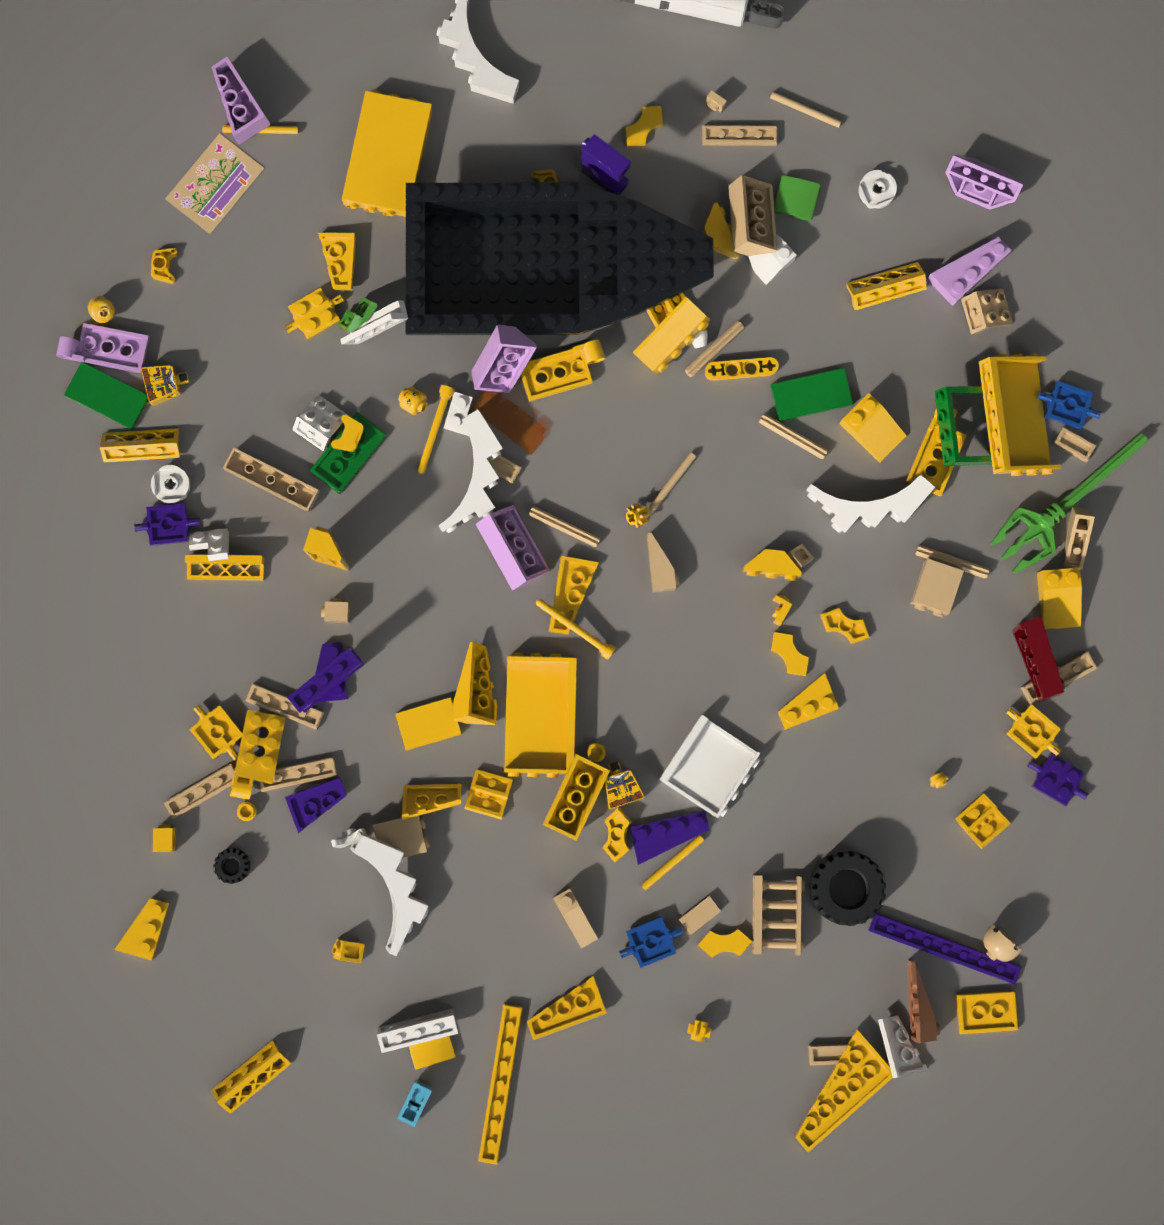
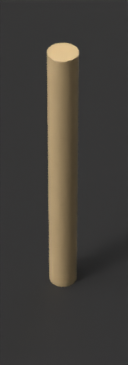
(805, 109)
(670, 484)

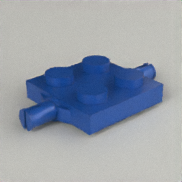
(1069, 405)
(651, 942)

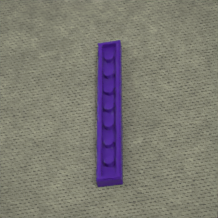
(944, 948)

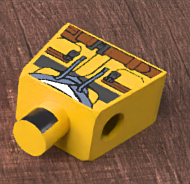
(162, 383)
(621, 787)

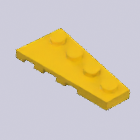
(571, 585)

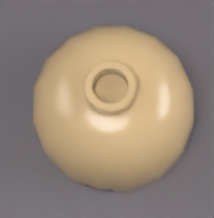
(1000, 945)

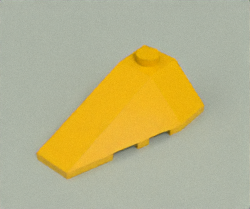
(474, 694)

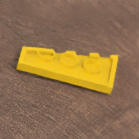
(572, 1009)

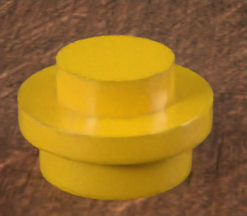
(939, 780)
(246, 811)

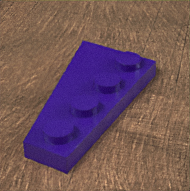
(662, 835)

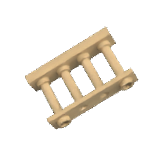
(760, 905)

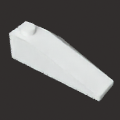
(772, 264)

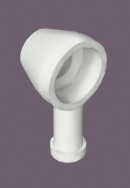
(700, 339)

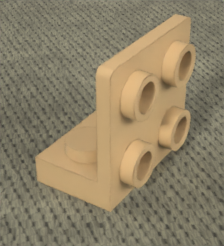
(986, 310)

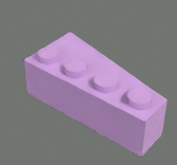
(964, 273)

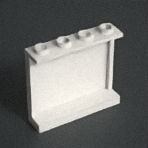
(710, 767)

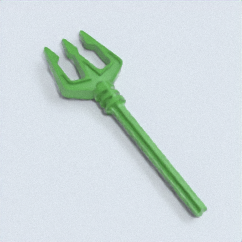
(1041, 524)

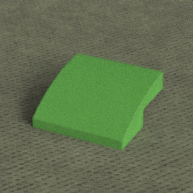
(797, 198)
(353, 320)

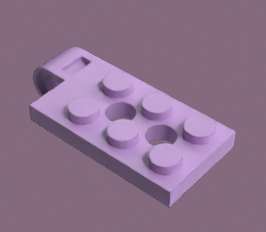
(91, 343)

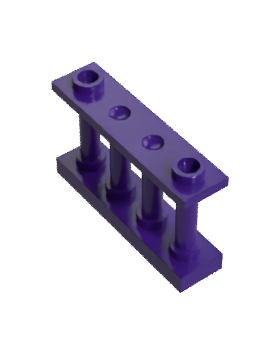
(326, 680)

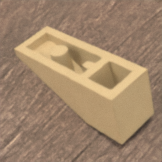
(1078, 537)
(662, 572)
(575, 918)

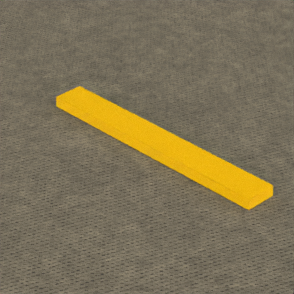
(500, 1084)

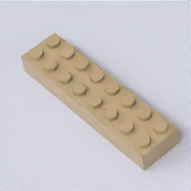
(271, 479)

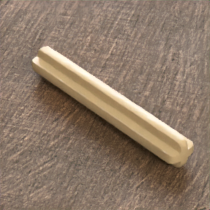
(714, 349)
(793, 436)
(564, 526)
(961, 564)

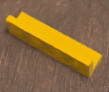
(888, 287)
(140, 447)
(232, 560)
(247, 1075)

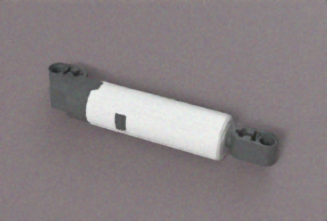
(723, 11)

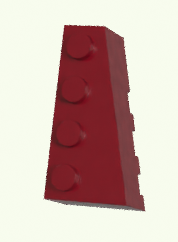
(1038, 658)

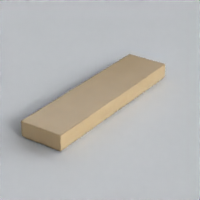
(739, 135)
(1068, 672)
(281, 705)
(302, 774)
(200, 792)

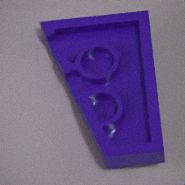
(328, 653)
(314, 801)

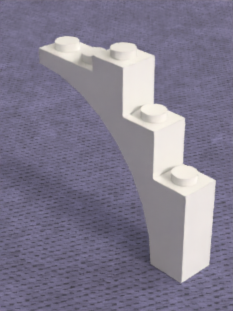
(485, 77)
(476, 500)
(872, 512)
(400, 884)

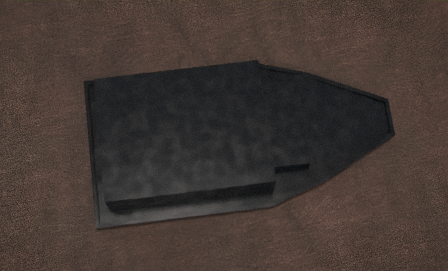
(540, 258)

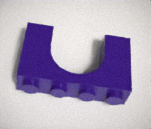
(604, 165)

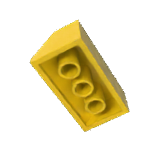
(672, 336)
(323, 548)
(576, 797)

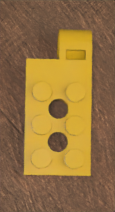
(573, 361)
(925, 457)
(254, 768)

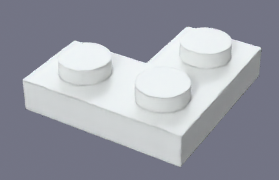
(458, 410)
(214, 540)

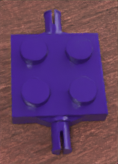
(167, 524)
(1058, 779)

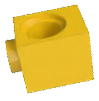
(164, 838)

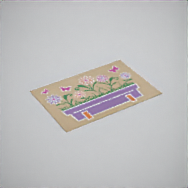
(214, 183)

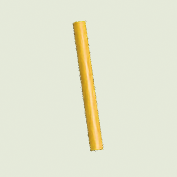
(269, 129)
(672, 862)

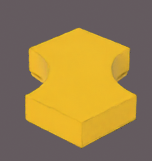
(649, 120)
(853, 629)
(783, 646)
(617, 826)
(733, 942)

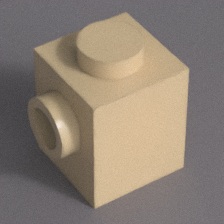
(336, 611)

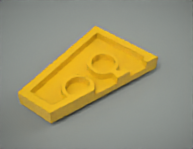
(809, 704)

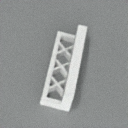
(377, 323)
(417, 1030)

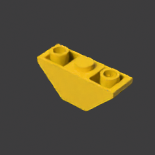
(720, 232)
(773, 564)

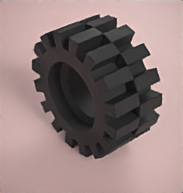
(220, 865)

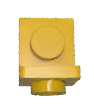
(780, 613)
(348, 951)

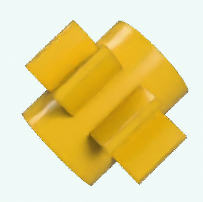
(637, 515)
(699, 1030)

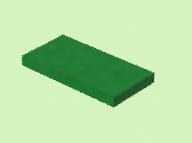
(811, 394)
(106, 395)
(340, 466)

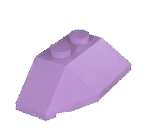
(982, 182)

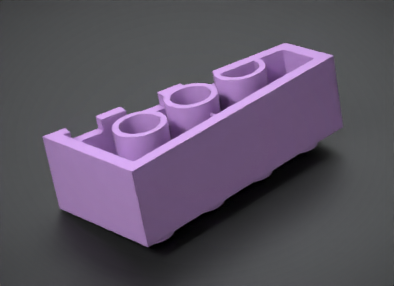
(240, 106)

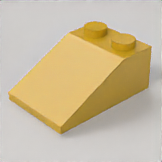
(873, 427)
(1060, 597)

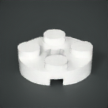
(882, 180)
(179, 491)

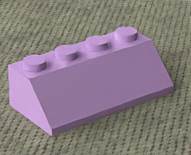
(502, 360)
(512, 547)

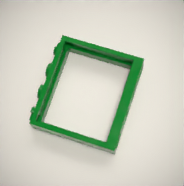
(947, 427)

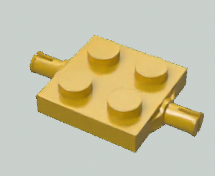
(314, 313)
(1033, 731)
(216, 732)

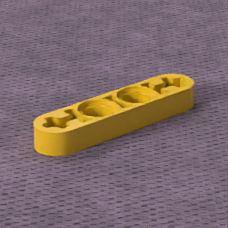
(741, 367)

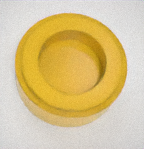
(596, 752)

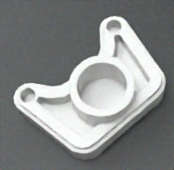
(347, 838)

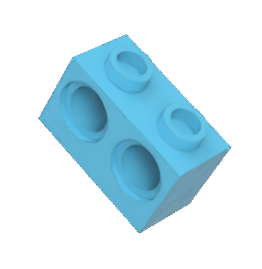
(415, 1103)

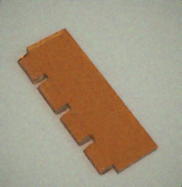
(511, 424)

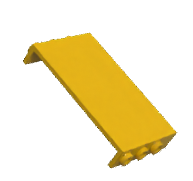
(386, 152)
(1015, 415)
(540, 715)

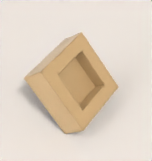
(715, 101)
(800, 556)

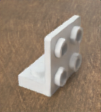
(318, 422)

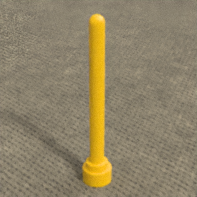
(445, 393)
(605, 649)

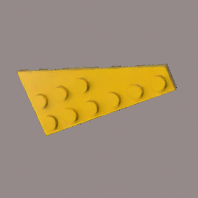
(849, 1086)

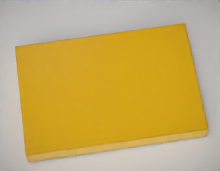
(427, 724)
(987, 1012)

